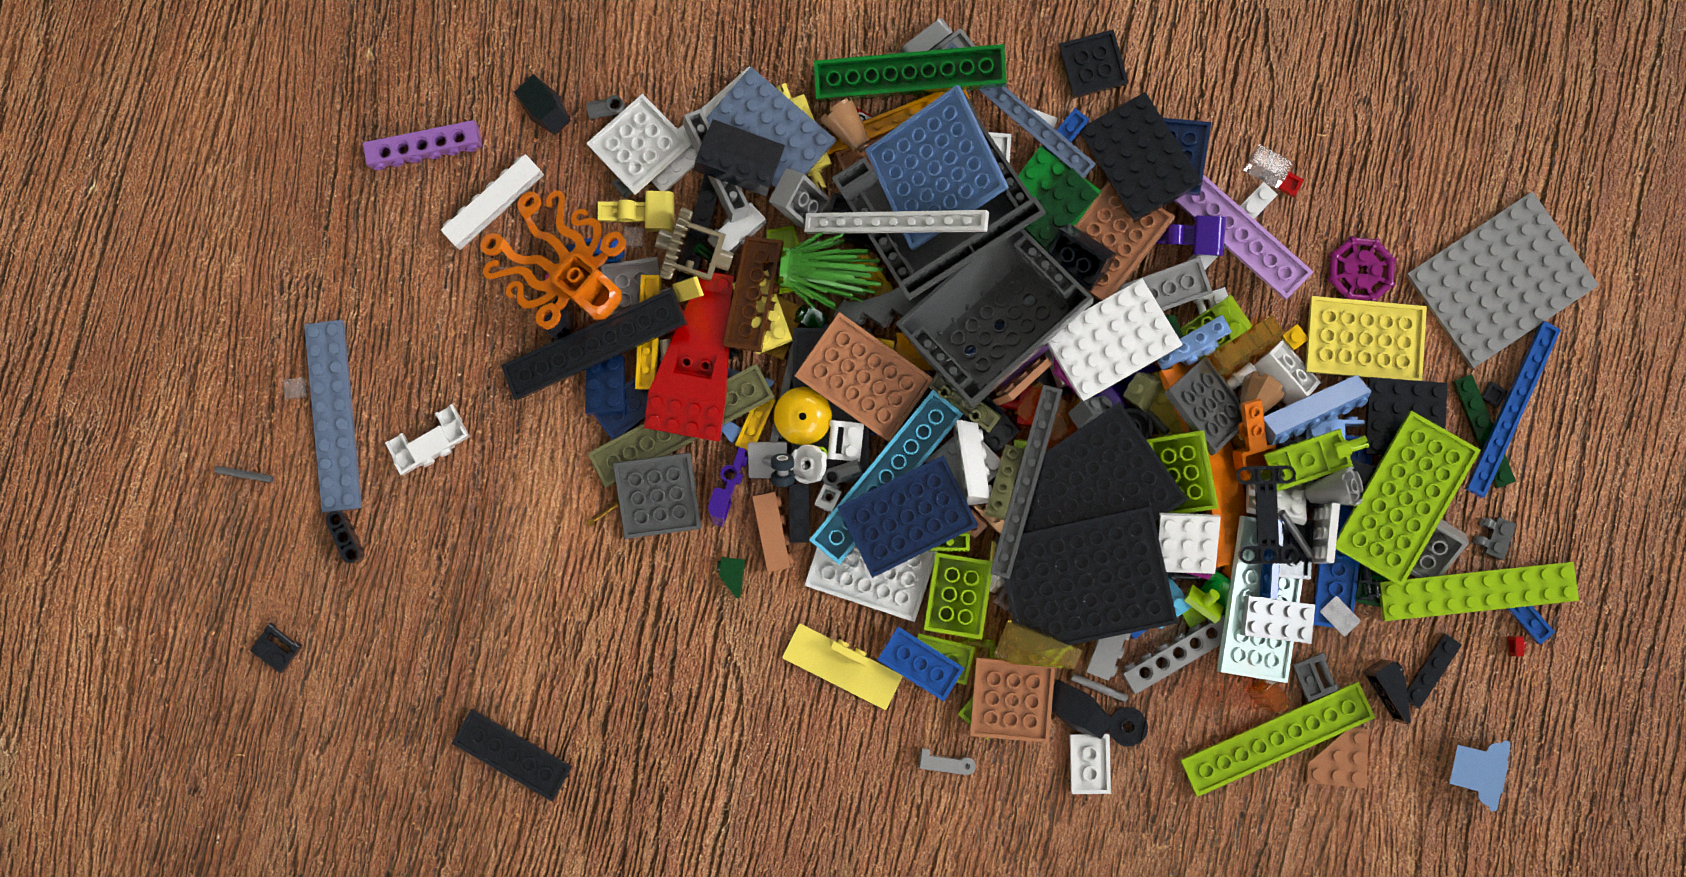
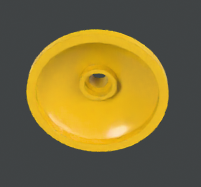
(806, 401)

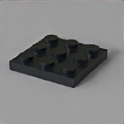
(1093, 64)

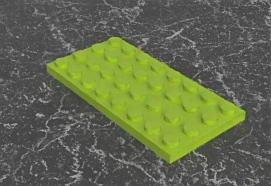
(1406, 498)

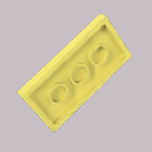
(779, 331)

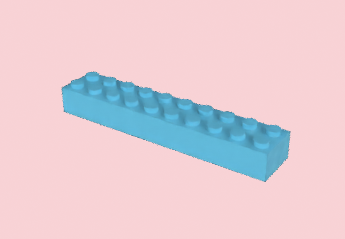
(902, 454)

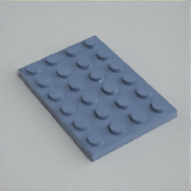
(765, 111)

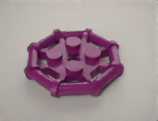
(1365, 259)

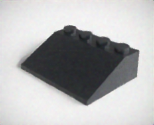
(739, 157)

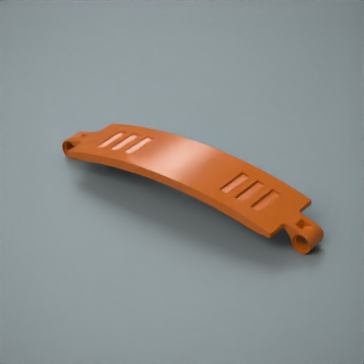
(1228, 491)

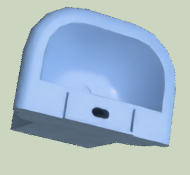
(1482, 771)

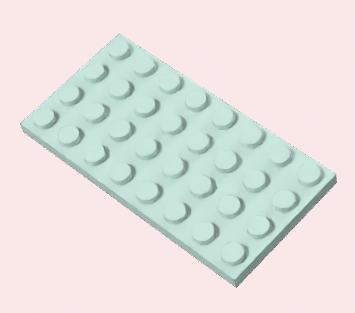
(1249, 654)

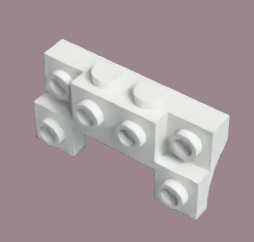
(430, 445)

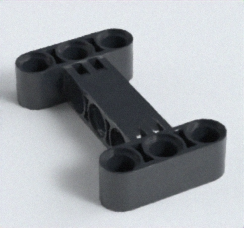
(1267, 514)

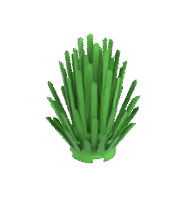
(826, 270)

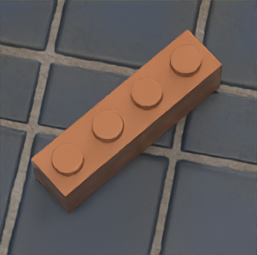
(771, 532)

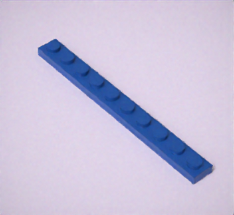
(1512, 409)

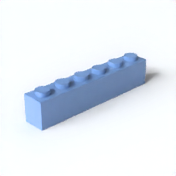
(1315, 409)

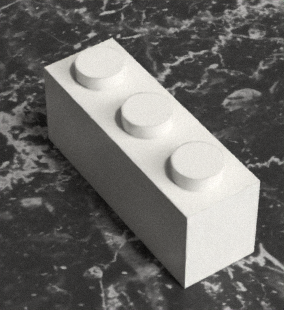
(737, 230)

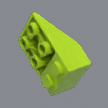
(1233, 315)

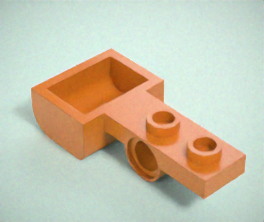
(1254, 434)

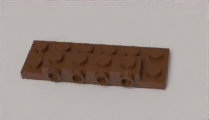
(757, 256)

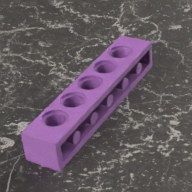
(375, 149)

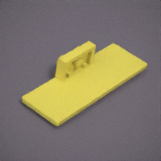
(842, 666)

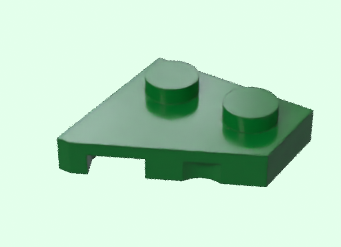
(1221, 585)

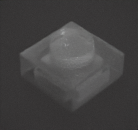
(634, 236)
(294, 388)

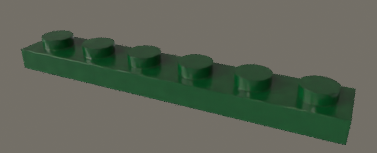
(1480, 423)

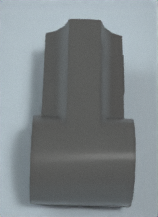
(603, 107)
(844, 472)

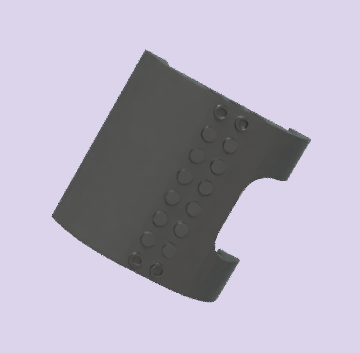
(947, 251)

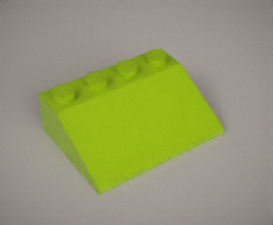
(1189, 464)
(958, 596)

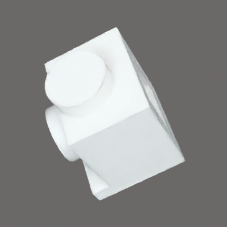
(821, 501)

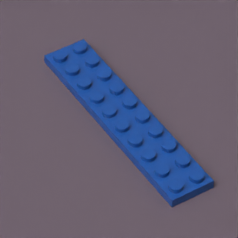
(1338, 577)

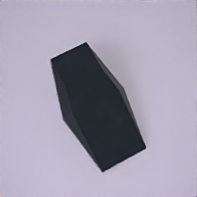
(543, 105)
(1079, 710)

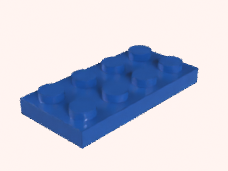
(920, 663)

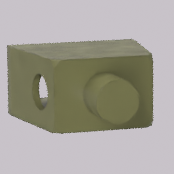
(1143, 390)

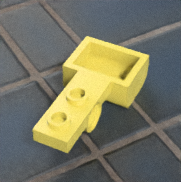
(655, 211)

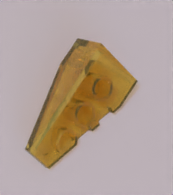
(1028, 647)

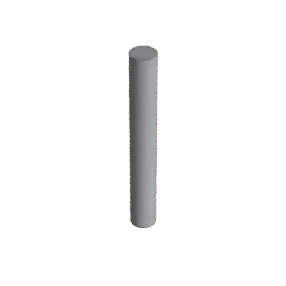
(1098, 687)

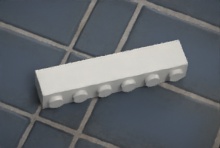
(492, 201)

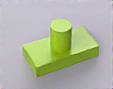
(1205, 603)

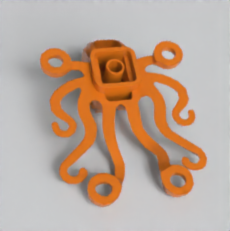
(573, 277)

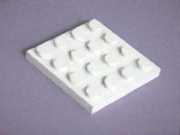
(638, 144)

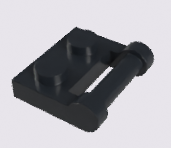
(272, 652)

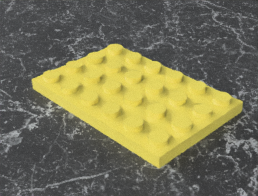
(1365, 338)

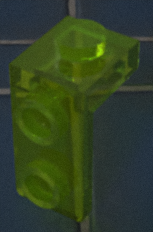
(986, 643)

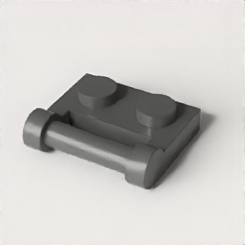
(1310, 680)

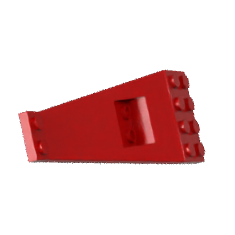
(692, 397)

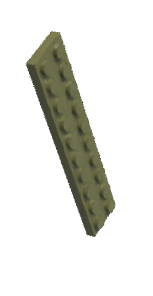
(744, 393)

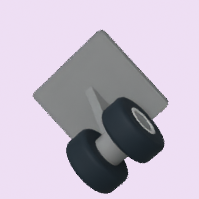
(772, 462)

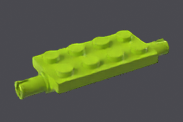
(1313, 457)

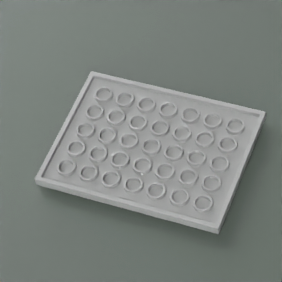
(1502, 280)

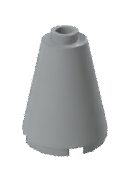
(1339, 487)

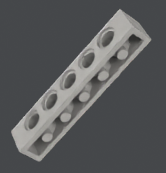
(1172, 664)

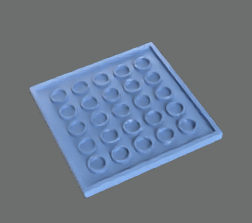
(937, 162)

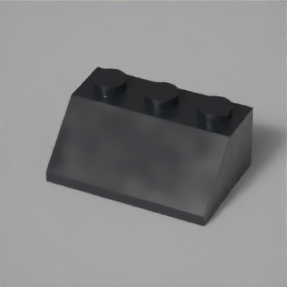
(1081, 256)

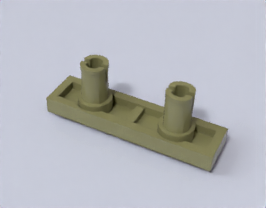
(980, 414)
(1005, 482)

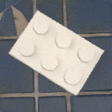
(1089, 764)

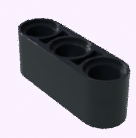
(337, 532)

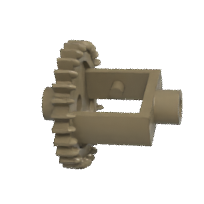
(670, 242)

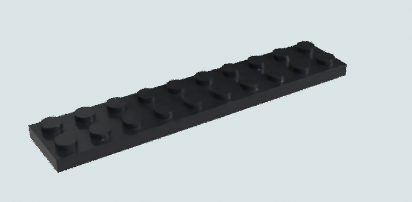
(594, 344)

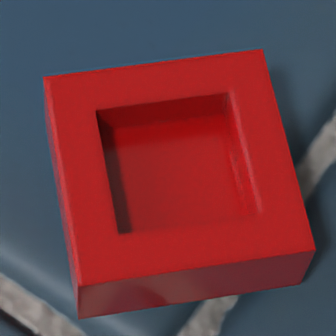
(1291, 184)
(1516, 646)

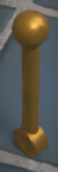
(591, 522)

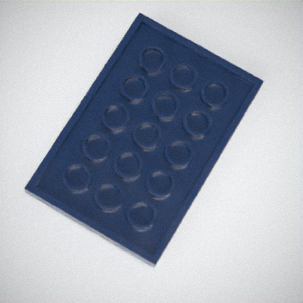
(907, 516)

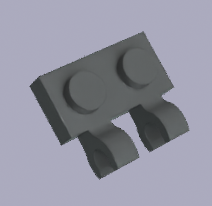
(1498, 539)

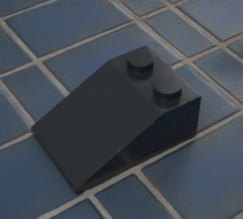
(1391, 687)

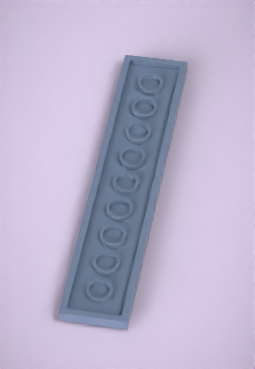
(333, 416)

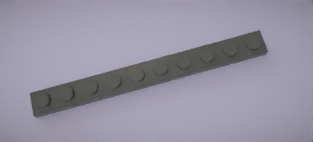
(1026, 482)

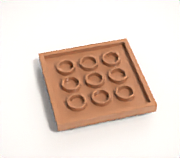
(1011, 701)

